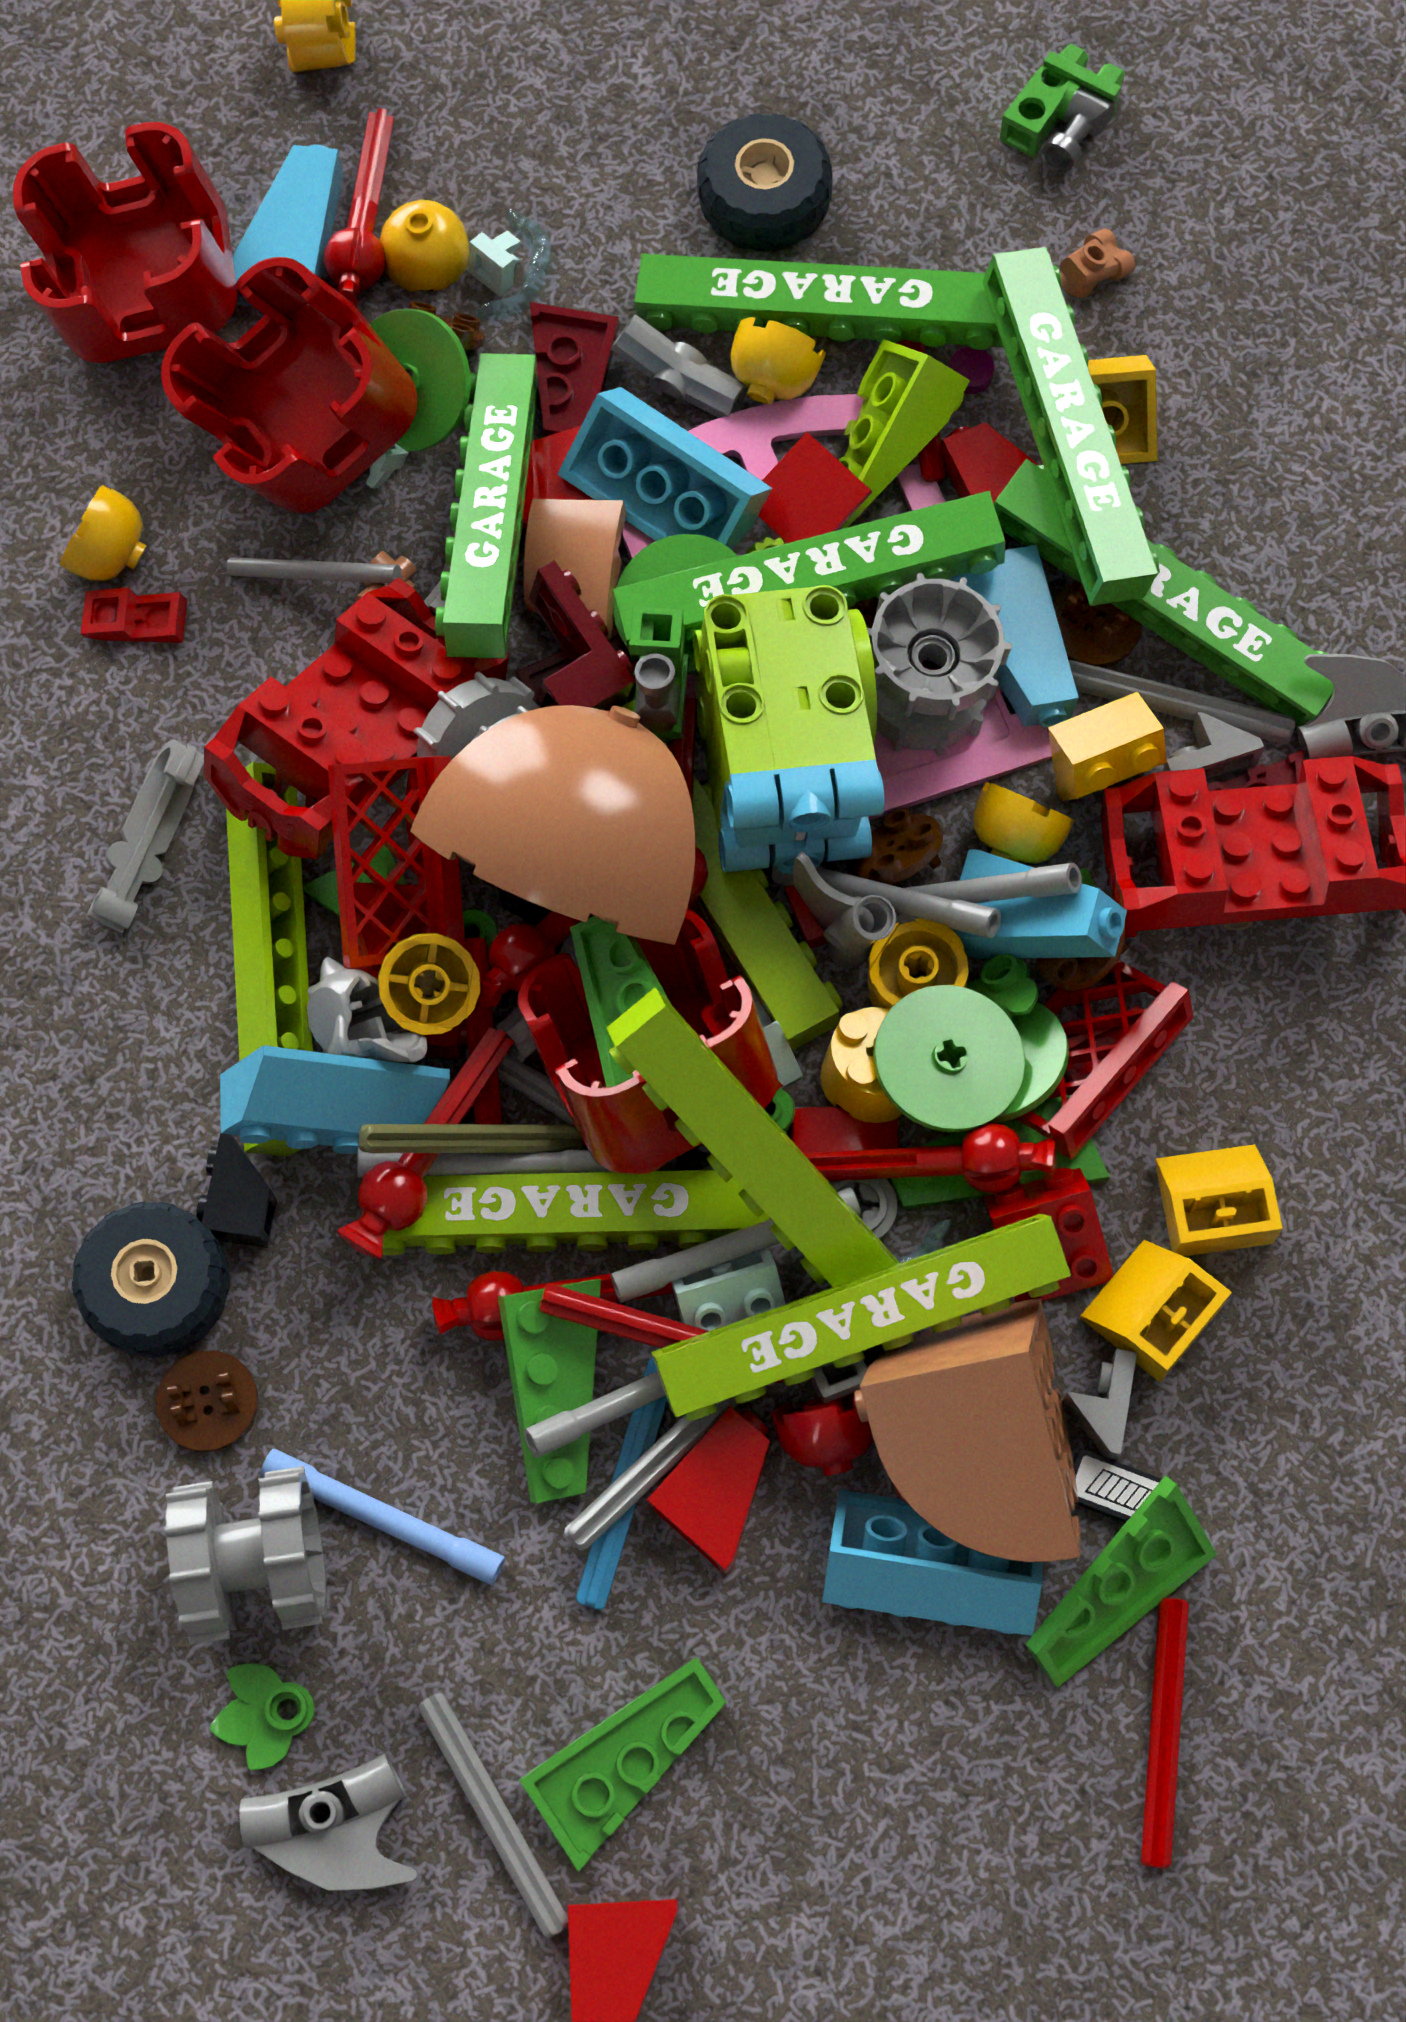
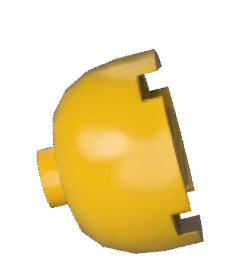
(424, 246)
(774, 361)
(105, 538)
(1018, 826)
(428, 983)

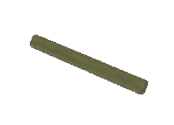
(468, 1138)

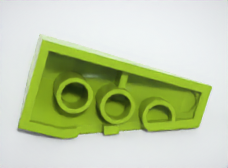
(902, 410)

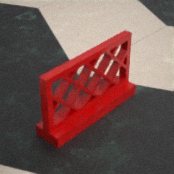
(437, 877)
(1122, 1063)

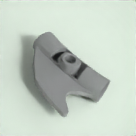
(1364, 710)
(847, 922)
(345, 1847)

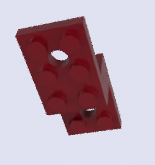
(597, 673)

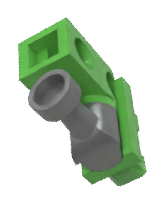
(1063, 92)
(661, 670)

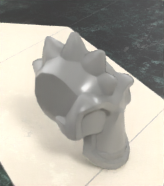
(352, 1020)

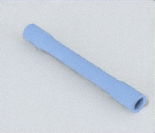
(457, 1551)

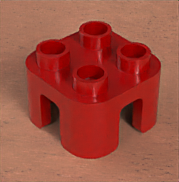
(127, 255)
(299, 395)
(621, 1121)

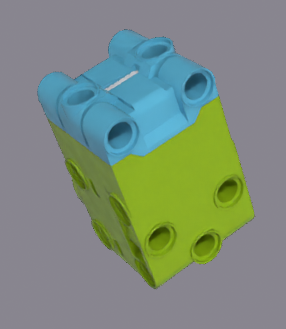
(788, 727)

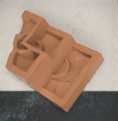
(581, 539)

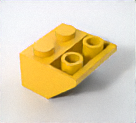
(1218, 1200)
(1156, 1307)

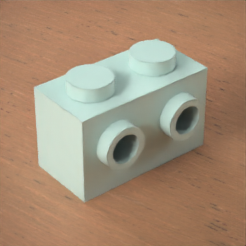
(729, 1291)

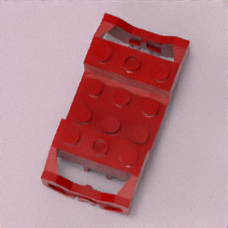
(341, 710)
(1260, 847)

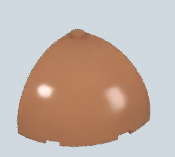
(571, 816)
(979, 1434)

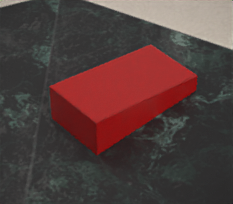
(808, 925)

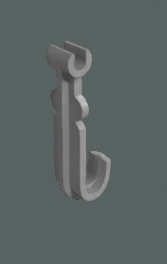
(147, 833)

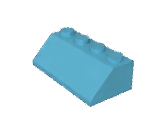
(661, 473)
(322, 1097)
(903, 1566)

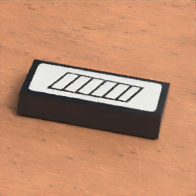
(1111, 1486)

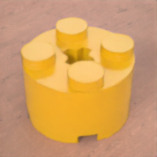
(316, 33)
(910, 949)
(849, 1068)

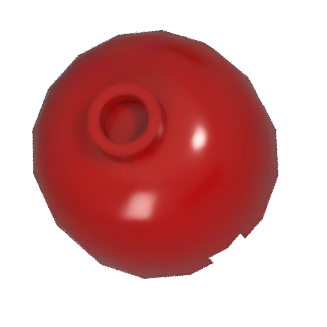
(823, 1433)

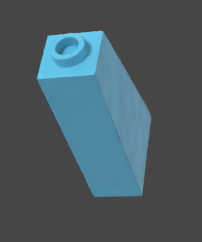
(295, 213)
(1037, 670)
(1044, 927)

